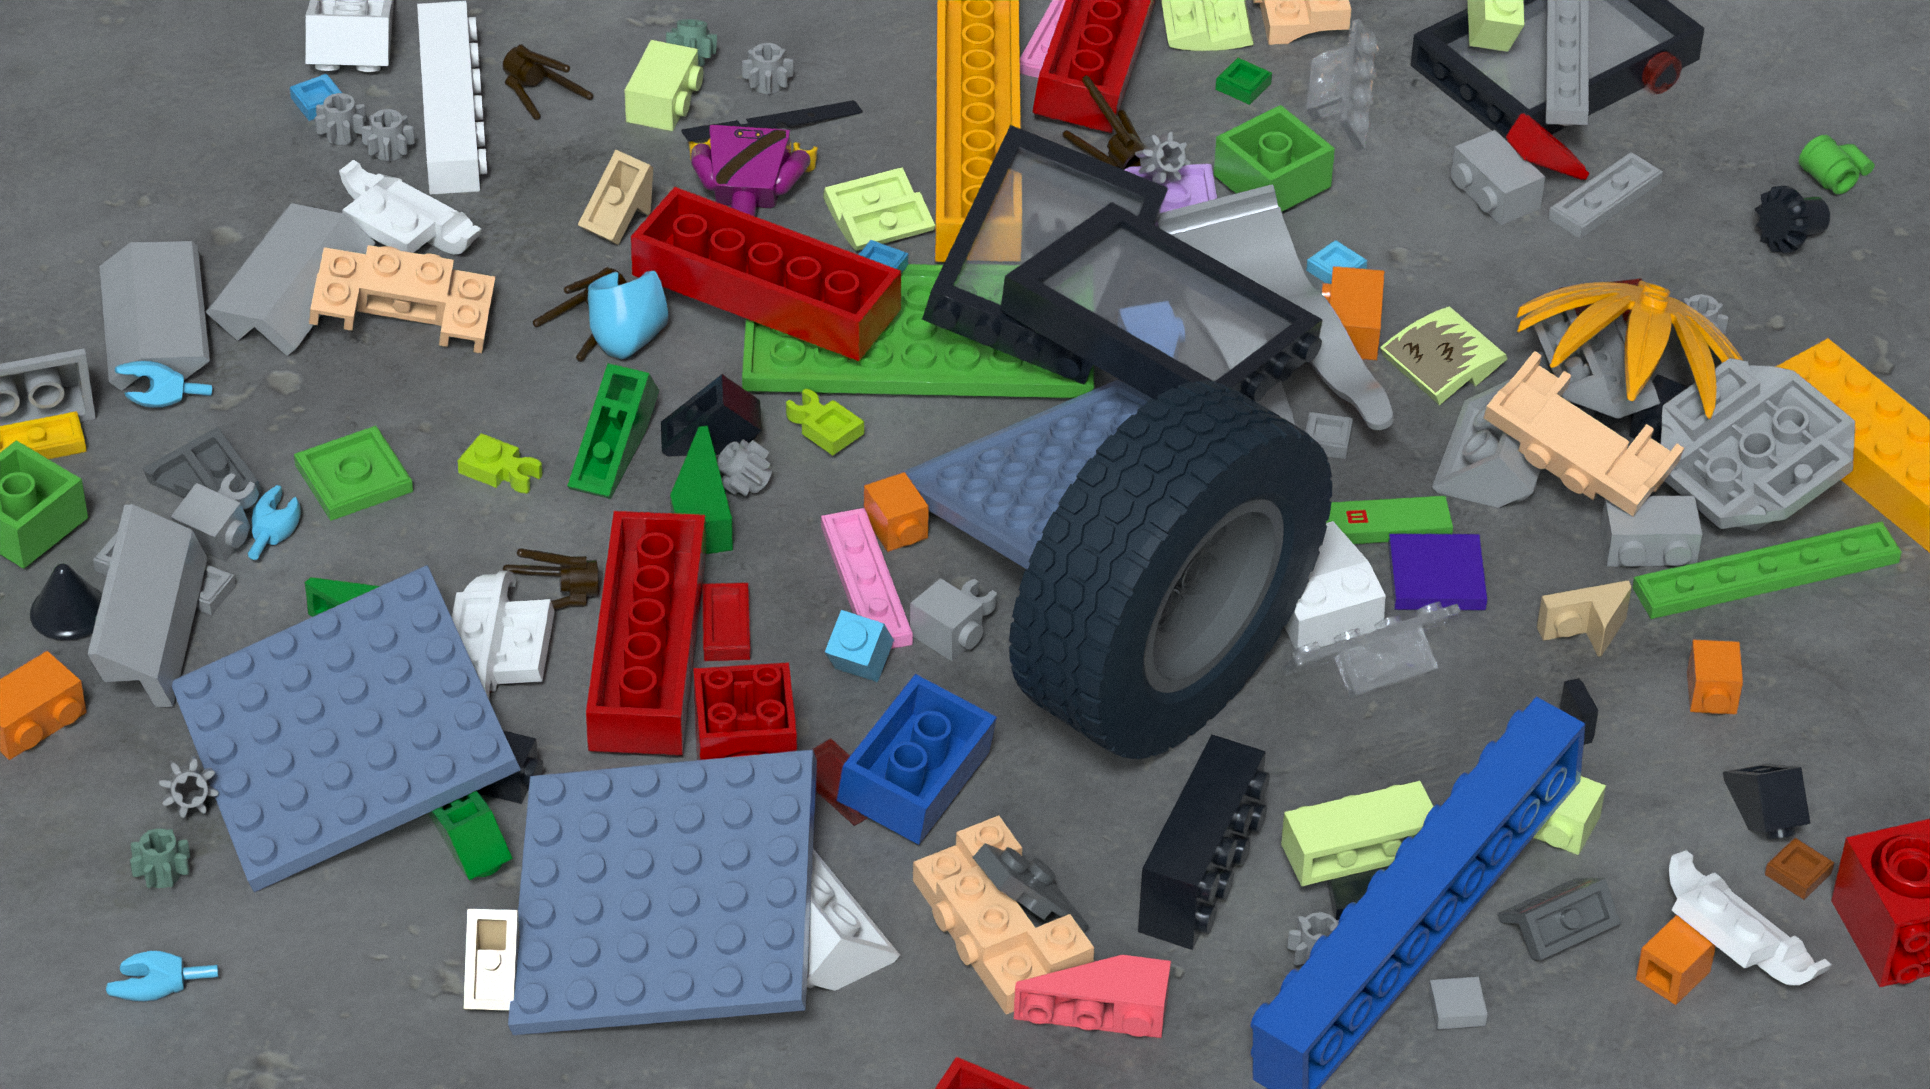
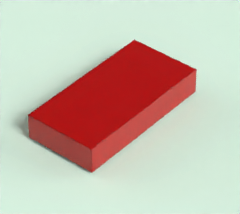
(726, 622)

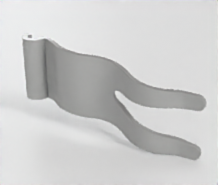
(1252, 238)

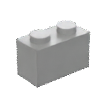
(1497, 177)
(1659, 534)

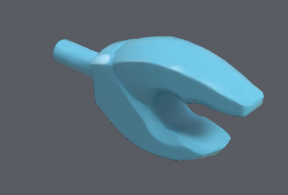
(165, 384)
(272, 525)
(162, 973)

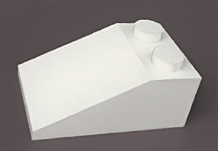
(349, 34)
(1339, 594)

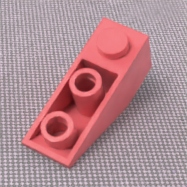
(1104, 995)

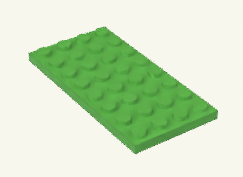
(905, 359)

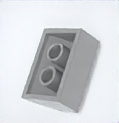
(46, 387)
(1483, 460)

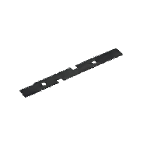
(790, 118)

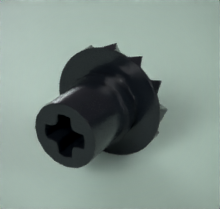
(1789, 218)

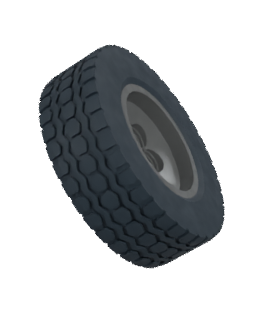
(1170, 568)

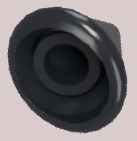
(65, 606)

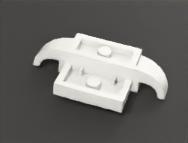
(403, 215)
(503, 637)
(1737, 927)

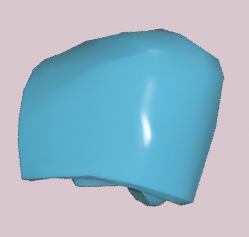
(626, 314)

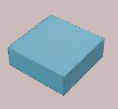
(1333, 255)

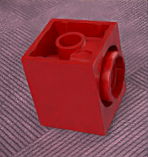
(744, 710)
(1886, 900)

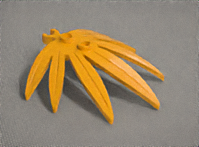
(1646, 330)

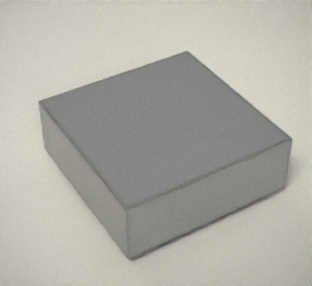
(1331, 433)
(1458, 1003)

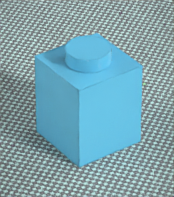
(859, 646)

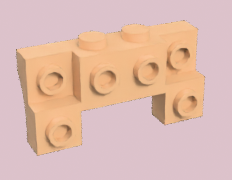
(1295, 18)
(404, 288)
(1574, 444)
(988, 924)

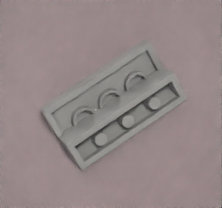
(280, 275)
(154, 308)
(1595, 367)
(148, 603)

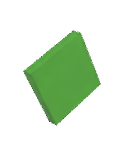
(353, 473)

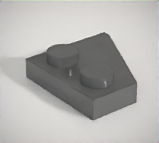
(201, 461)
(1026, 882)

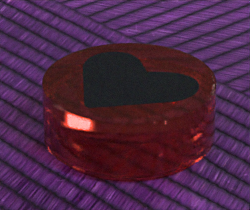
(1662, 72)

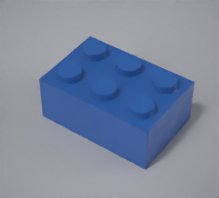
(916, 759)

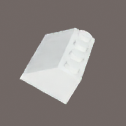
(841, 934)

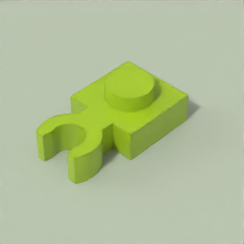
(826, 425)
(495, 461)

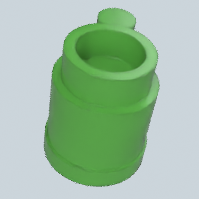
(1834, 165)

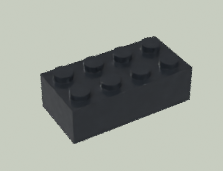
(1203, 842)

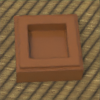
(1799, 868)

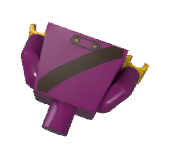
(749, 165)

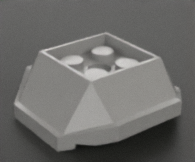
(1762, 451)

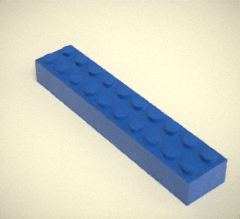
(1417, 900)

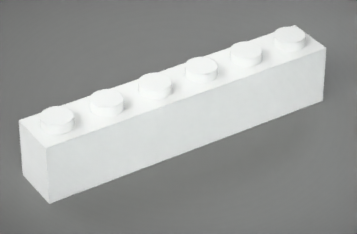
(449, 97)

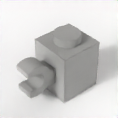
(217, 516)
(950, 617)

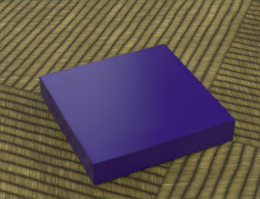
(1437, 570)

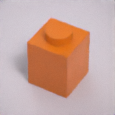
(896, 511)
(1714, 676)
(1675, 960)

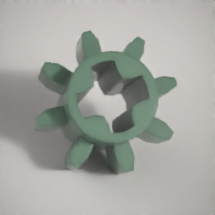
(694, 34)
(159, 858)

